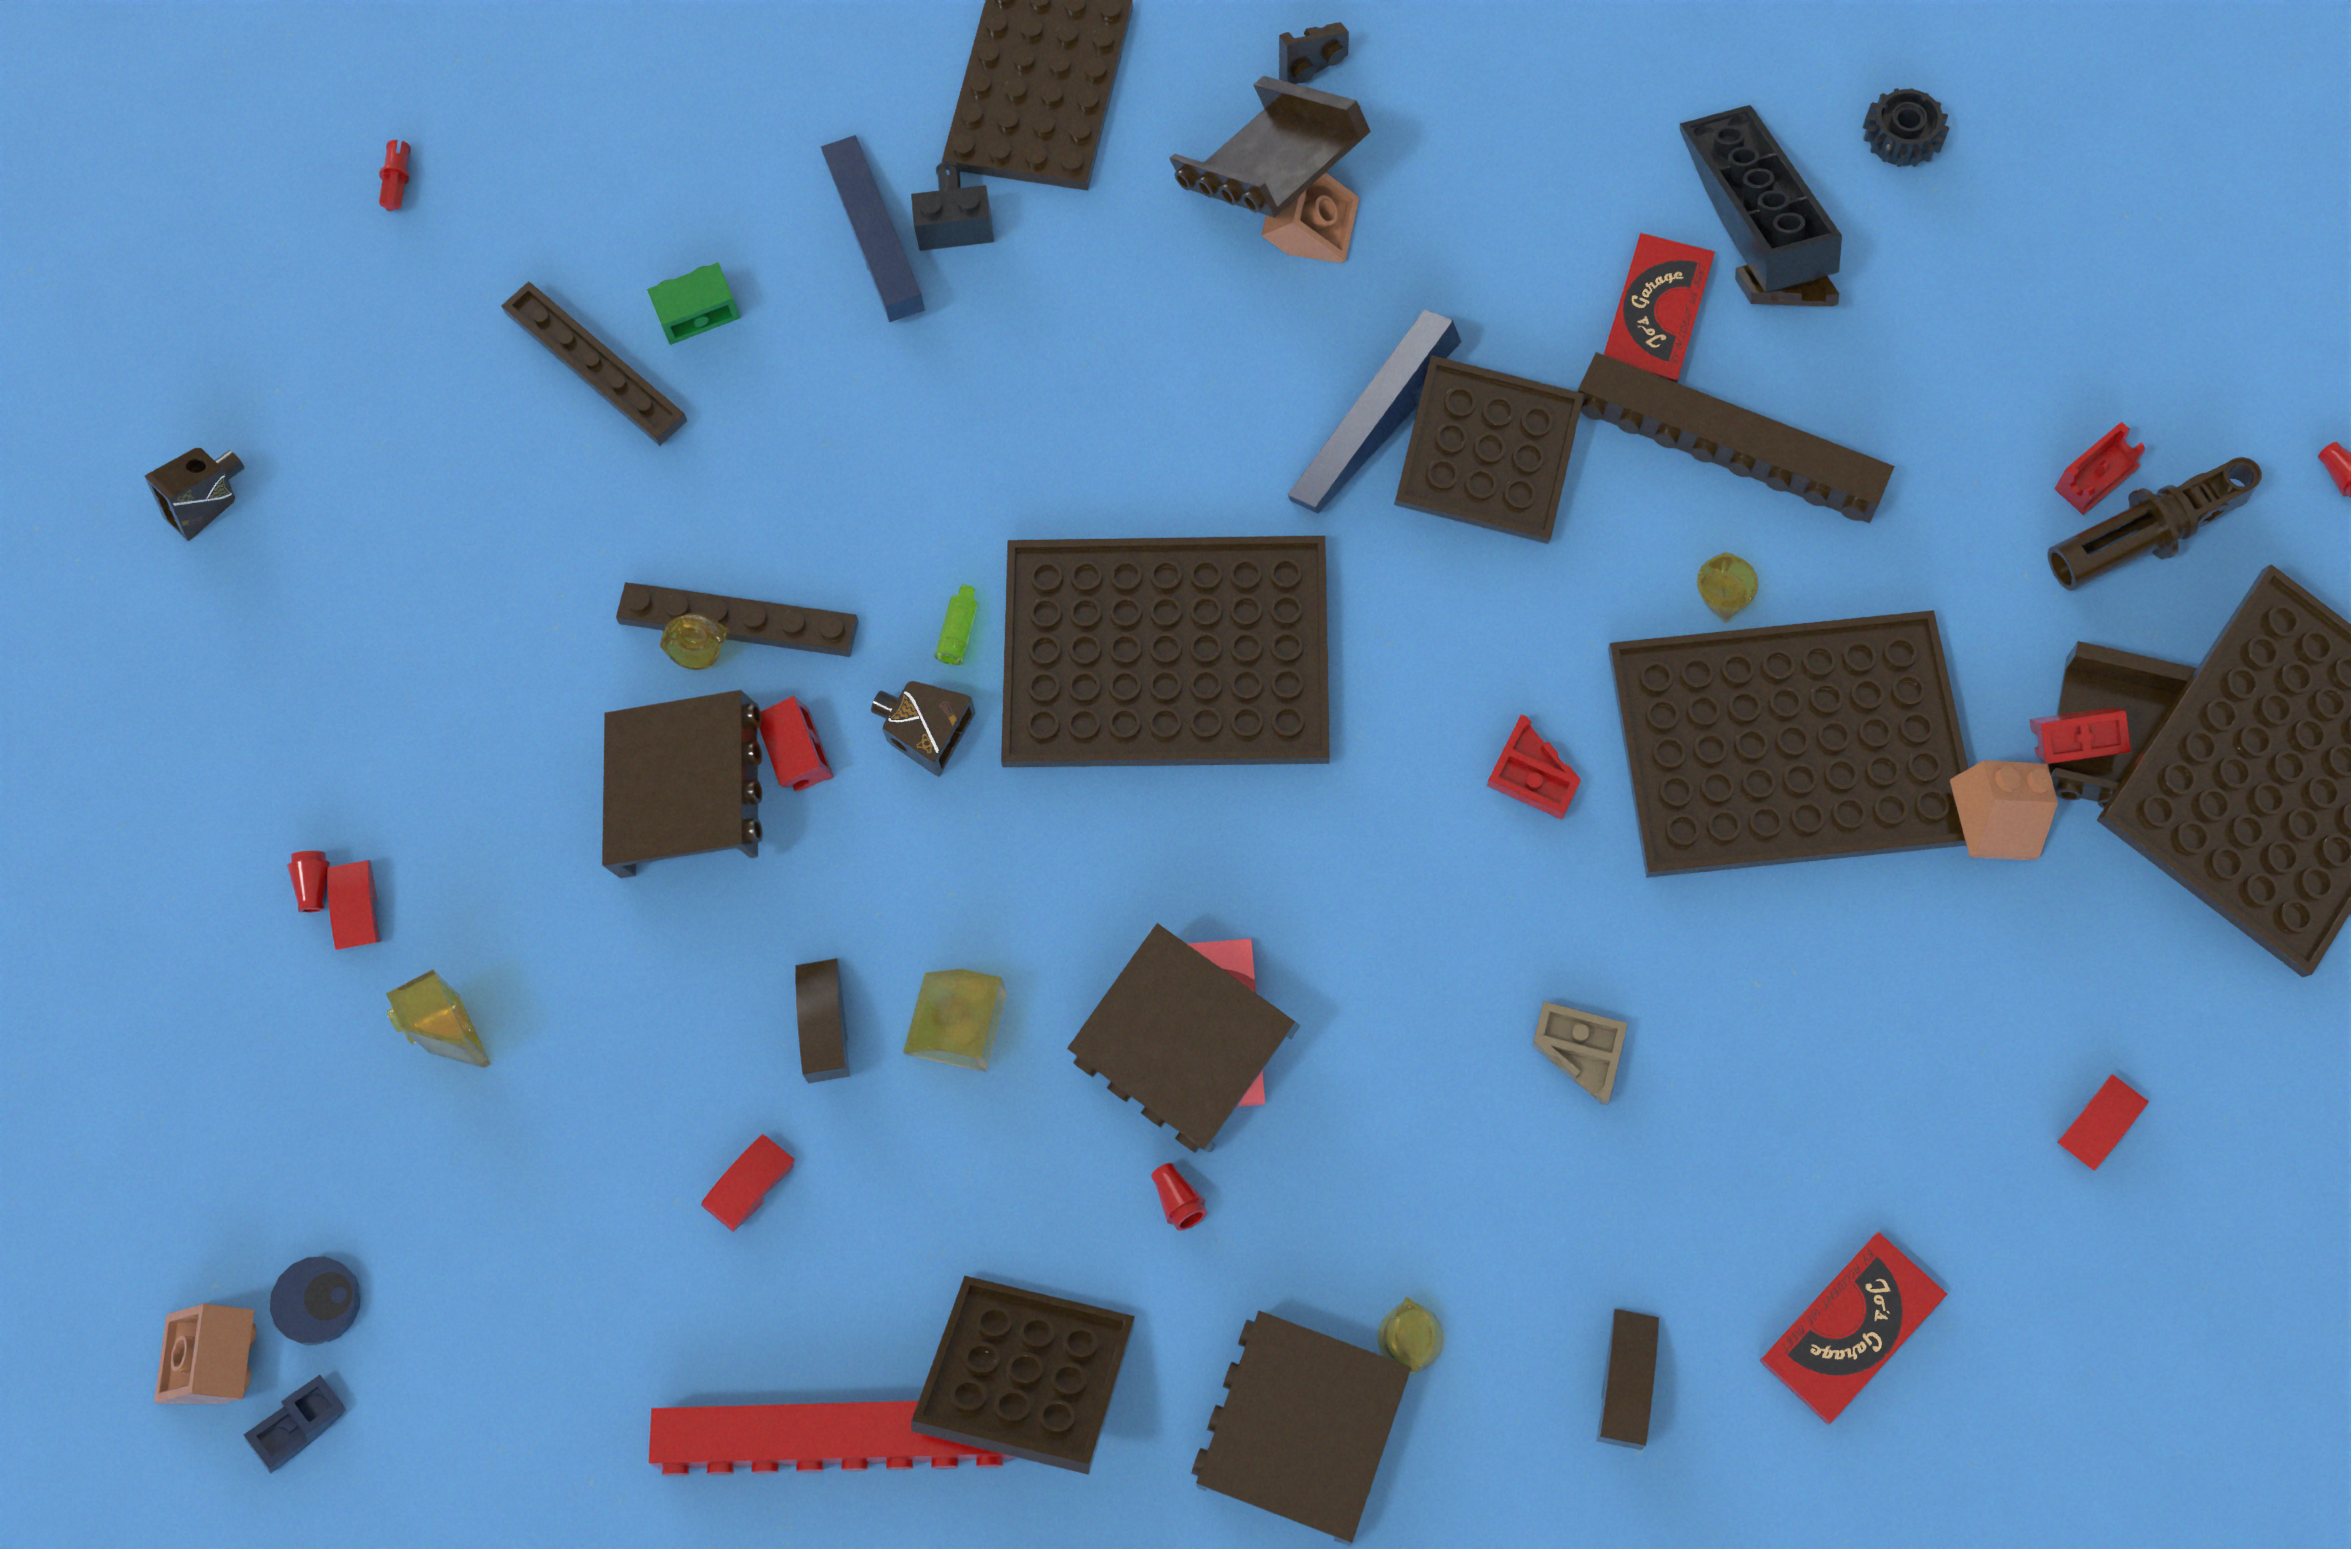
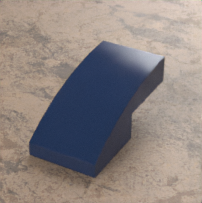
(296, 1424)

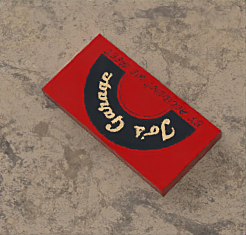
(1659, 305)
(1853, 1328)

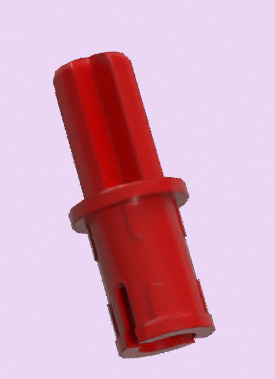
(394, 175)

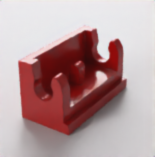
(2100, 470)
(2081, 735)
(794, 745)

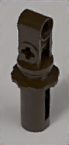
(2155, 521)

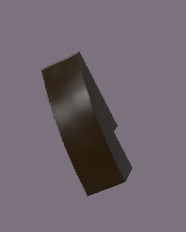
(821, 1021)
(1628, 1380)

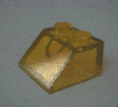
(956, 1018)
(436, 1019)

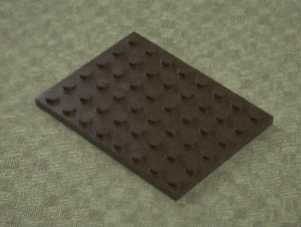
(1166, 652)
(1790, 743)
(2253, 776)

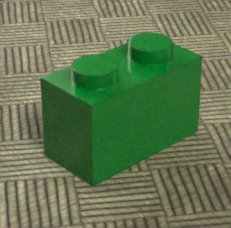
(693, 303)

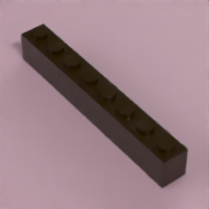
(1734, 438)

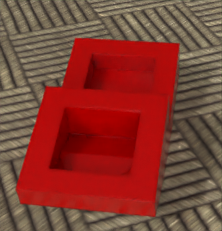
(352, 905)
(2103, 1122)
(747, 1181)

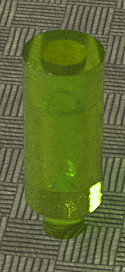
(957, 627)

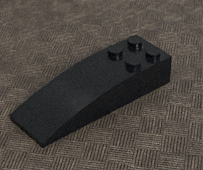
(1762, 199)

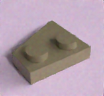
(1581, 1046)

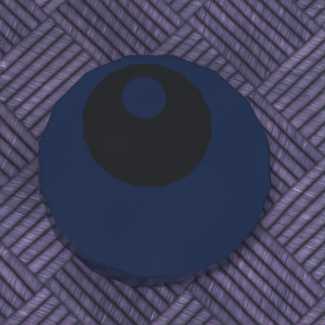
(315, 1300)

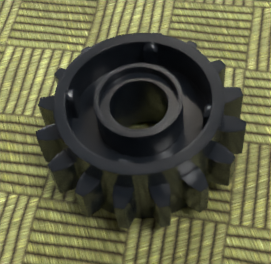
(1905, 127)

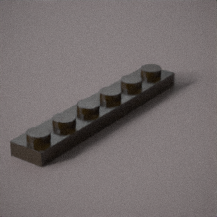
(594, 363)
(745, 618)

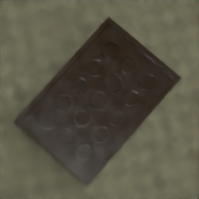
(1038, 90)

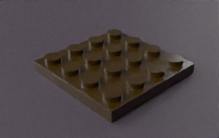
(1489, 449)
(1024, 1375)

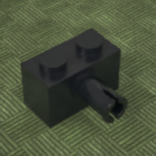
(952, 214)

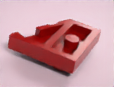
(1533, 772)

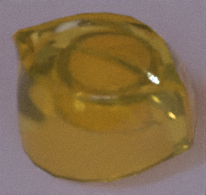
(1727, 585)
(693, 640)
(1411, 1335)

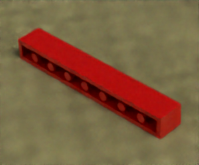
(800, 1437)

